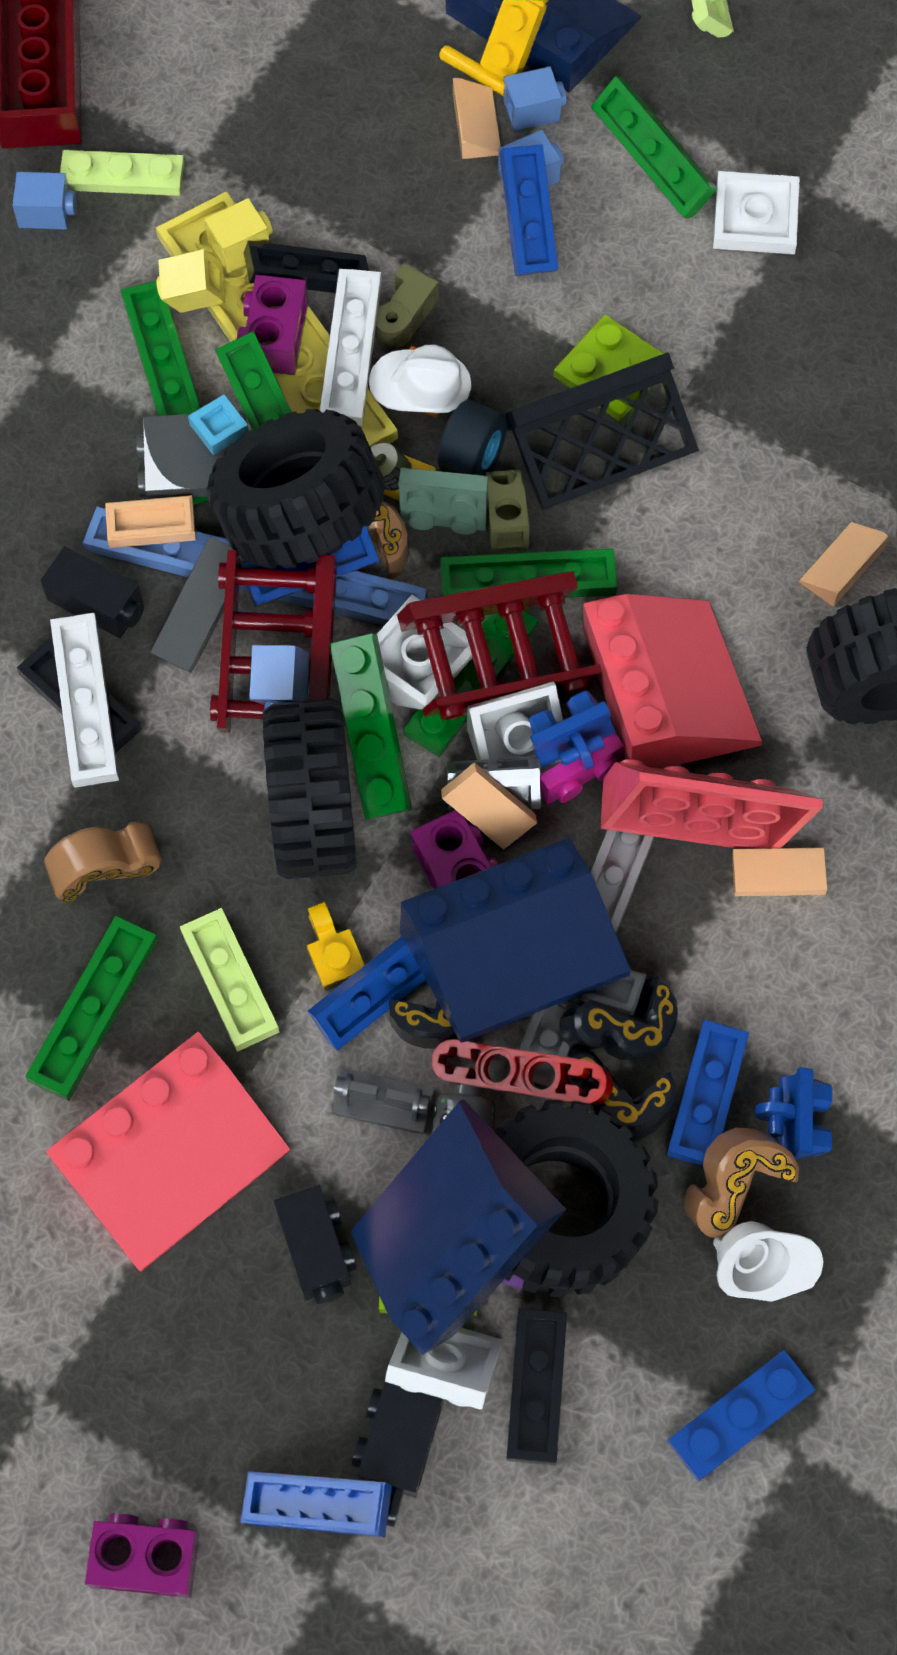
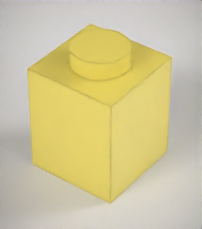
(232, 229)
(191, 281)

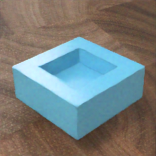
(218, 424)

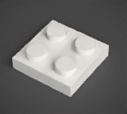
(756, 212)
(452, 1371)

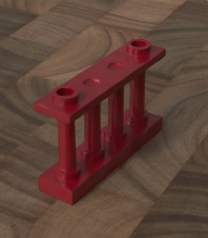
(510, 603)
(314, 624)

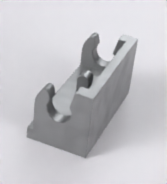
(517, 775)

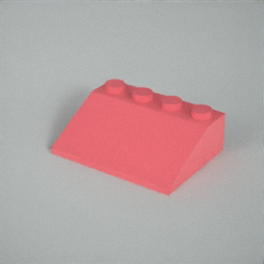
(667, 679)
(702, 807)
(168, 1151)

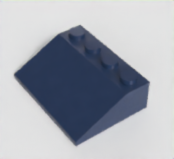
(570, 37)
(513, 939)
(452, 1228)

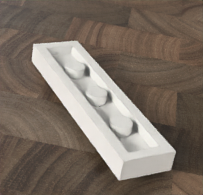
(351, 343)
(84, 700)

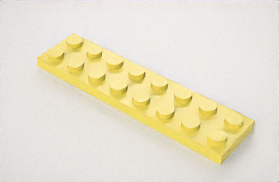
(305, 388)

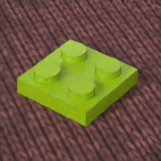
(601, 352)

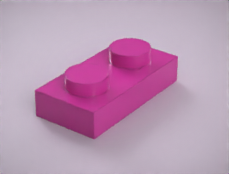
(567, 781)

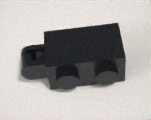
(397, 1441)

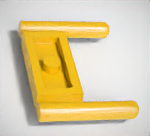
(507, 45)

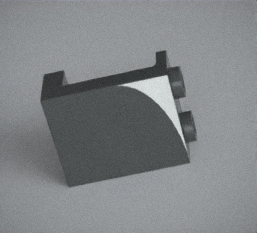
(174, 458)

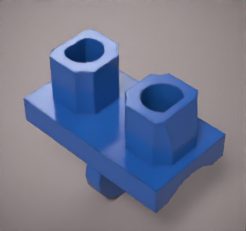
(573, 737)
(792, 1110)

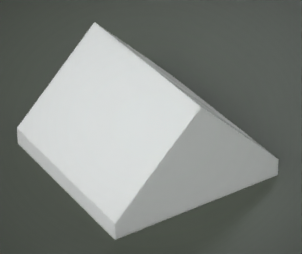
(408, 663)
(502, 724)

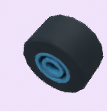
(472, 439)

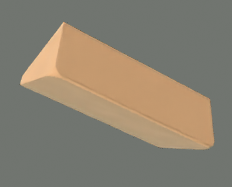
(475, 119)
(844, 562)

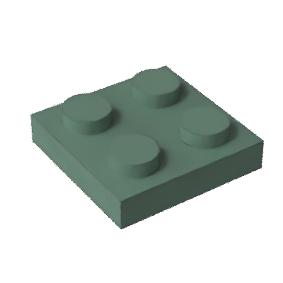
(443, 500)

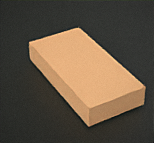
(150, 521)
(488, 806)
(779, 872)

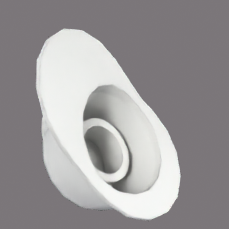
(420, 380)
(766, 1262)

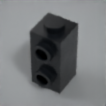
(90, 588)
(313, 1244)

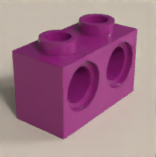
(280, 324)
(449, 866)
(141, 1571)

